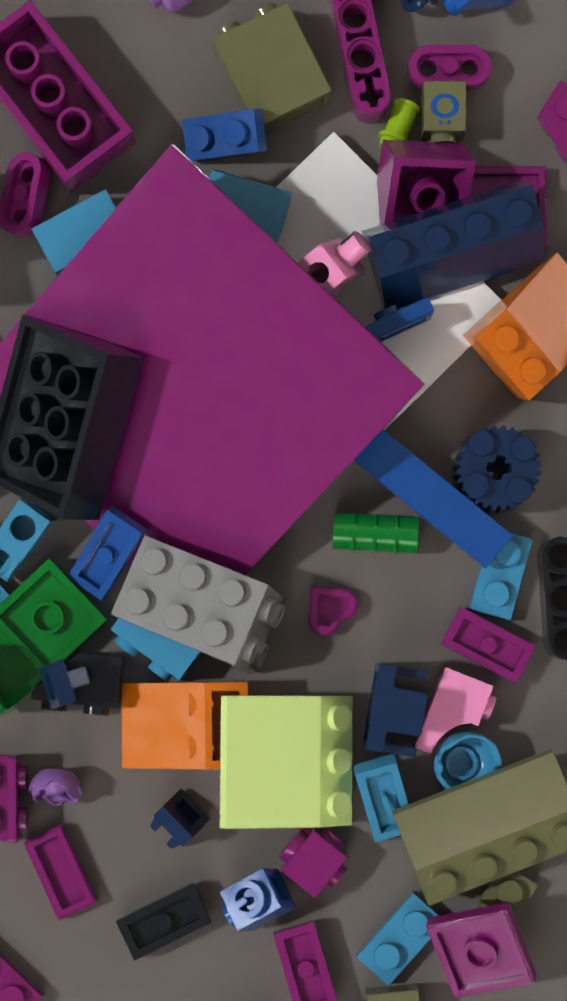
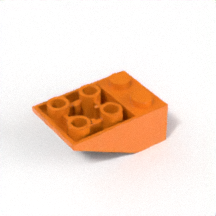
(174, 724)

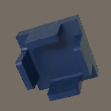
(393, 710)

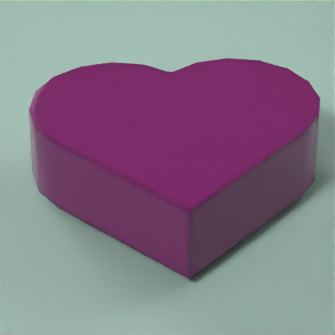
(329, 607)

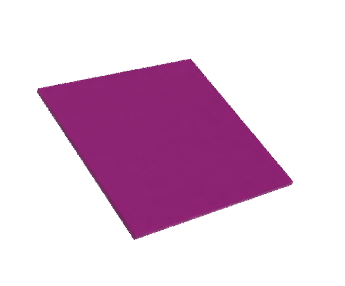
(247, 374)

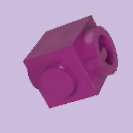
(314, 859)

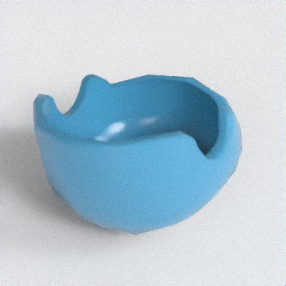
(464, 758)

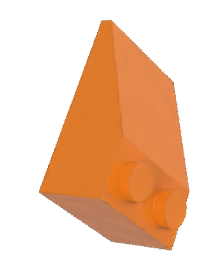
(527, 331)

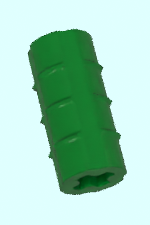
(375, 533)

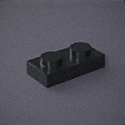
(163, 921)

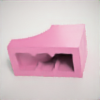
(454, 702)

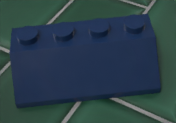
(456, 244)

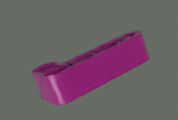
(367, 41)

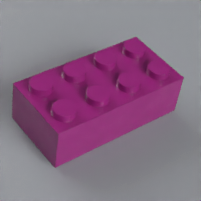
(57, 100)

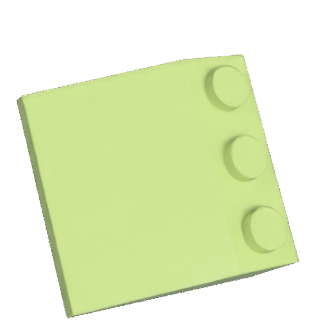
(286, 761)

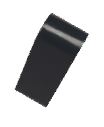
(549, 579)

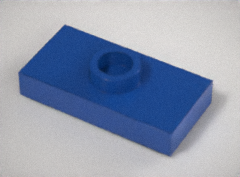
(392, 321)

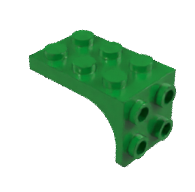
(38, 626)

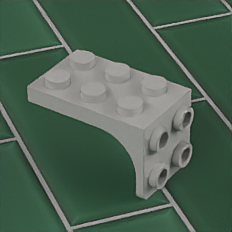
(199, 604)

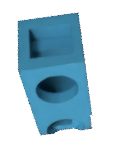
(21, 535)

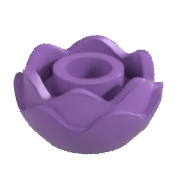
(55, 787)

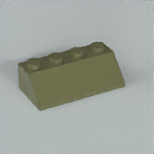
(486, 827)

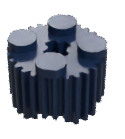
(515, 453)

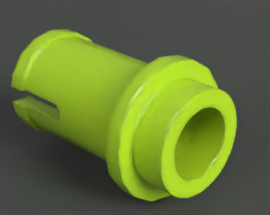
(400, 121)

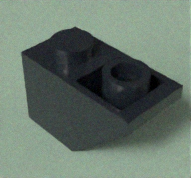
(101, 693)

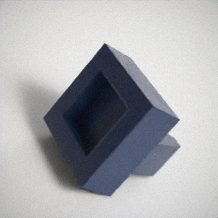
(60, 683)
(180, 818)

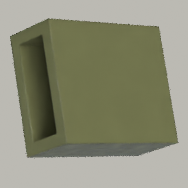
(272, 66)

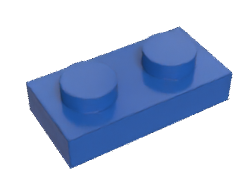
(224, 134)
(107, 553)

